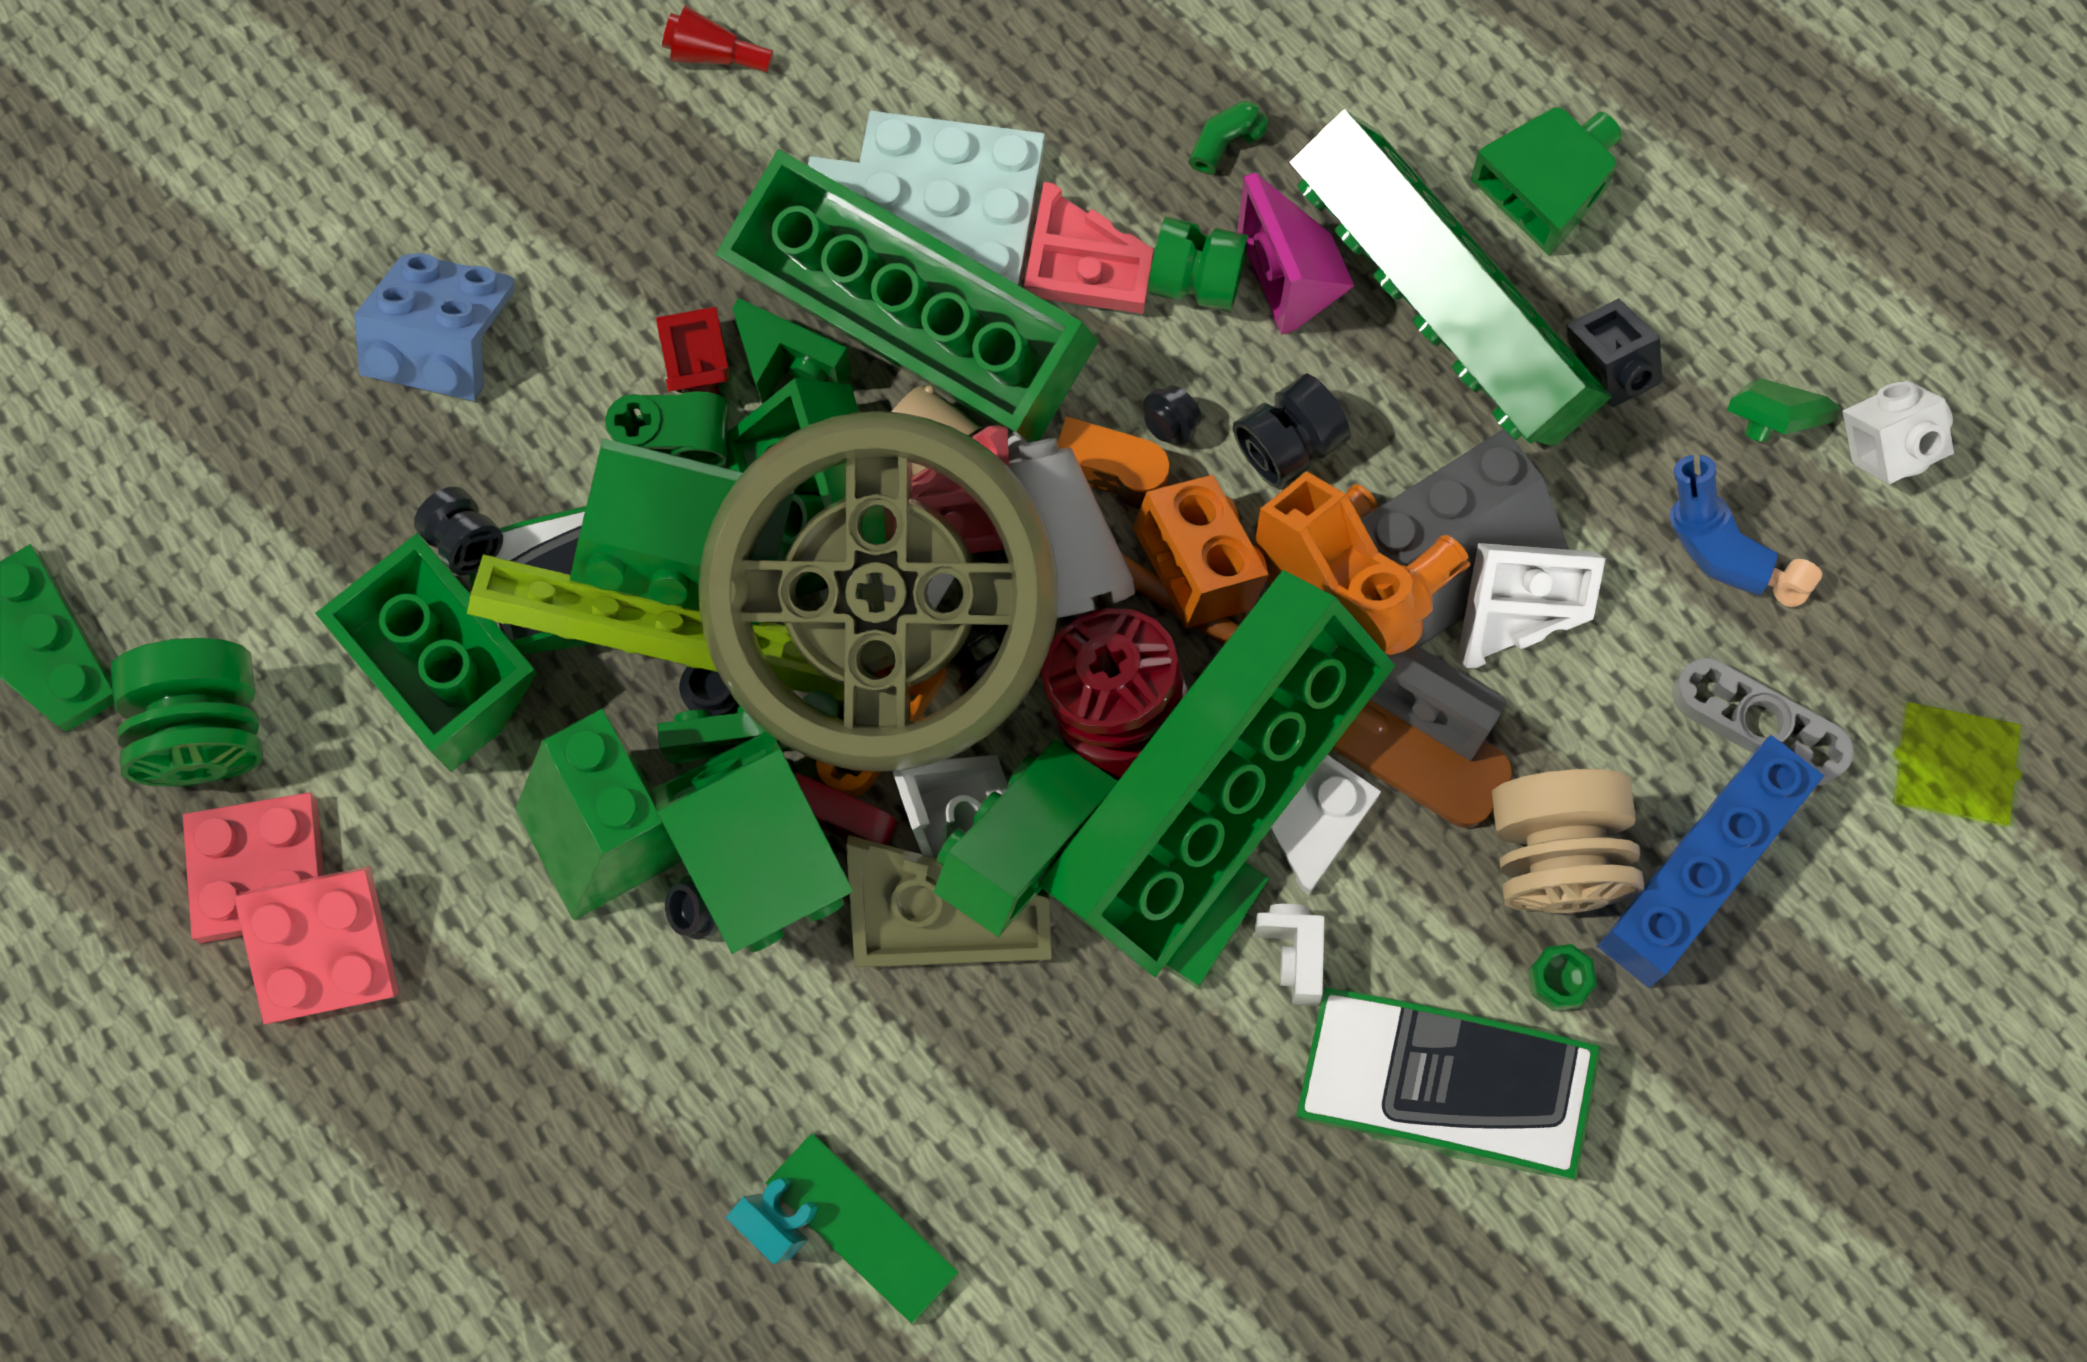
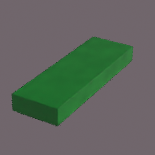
(865, 1230)

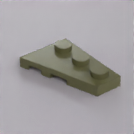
(905, 923)

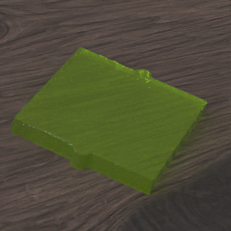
(1956, 764)

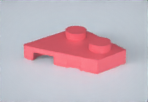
(1085, 259)

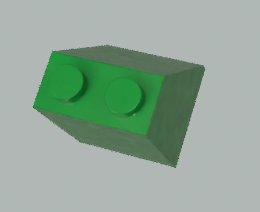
(593, 816)
(752, 844)

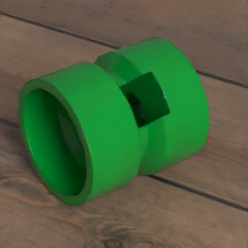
(1197, 264)

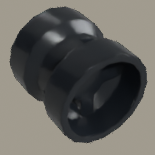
(455, 527)

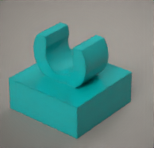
(766, 1224)

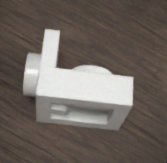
(1303, 963)

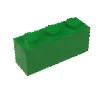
(1019, 836)

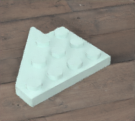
(952, 181)

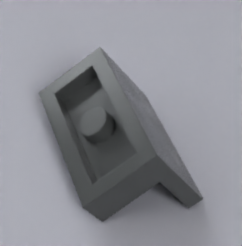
(1439, 701)

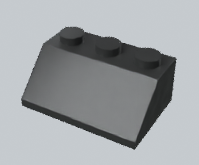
(1477, 498)

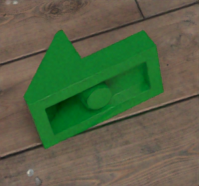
(778, 344)

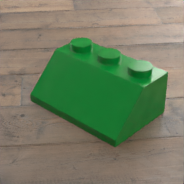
(787, 411)
(651, 524)
(432, 661)

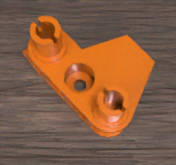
(1322, 540)

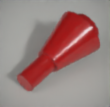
(702, 41)

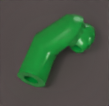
(1222, 128)

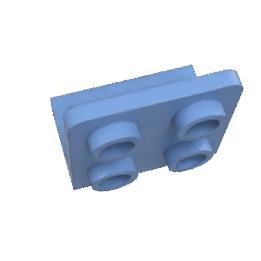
(429, 324)

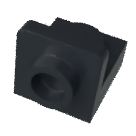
(1618, 349)

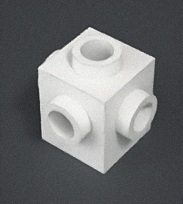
(1899, 431)

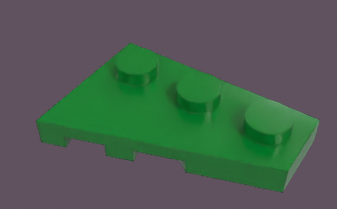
(45, 647)

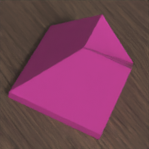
(1289, 255)

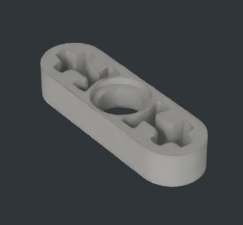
(1788, 713)

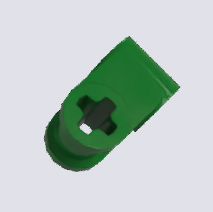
(677, 425)

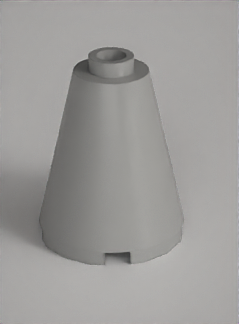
(1081, 539)

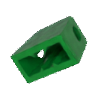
(1549, 172)

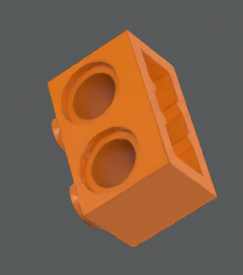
(1200, 550)

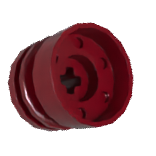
(1112, 685)

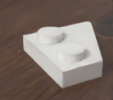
(1526, 595)
(1322, 820)

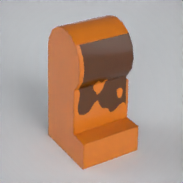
(1116, 460)

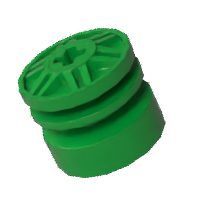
(185, 712)

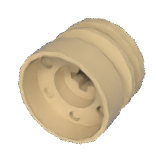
(1566, 829)

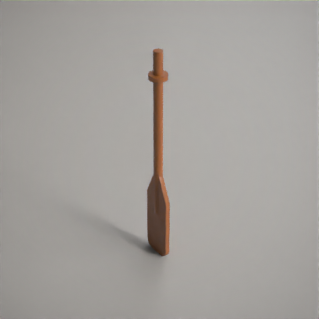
(1388, 745)

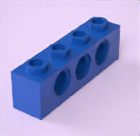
(1710, 861)

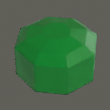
(1562, 977)

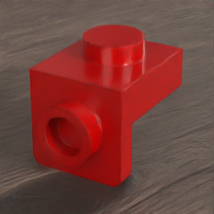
(694, 350)

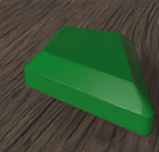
(1780, 408)

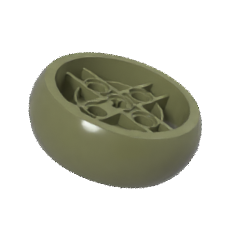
(832, 544)

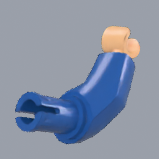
(1720, 550)

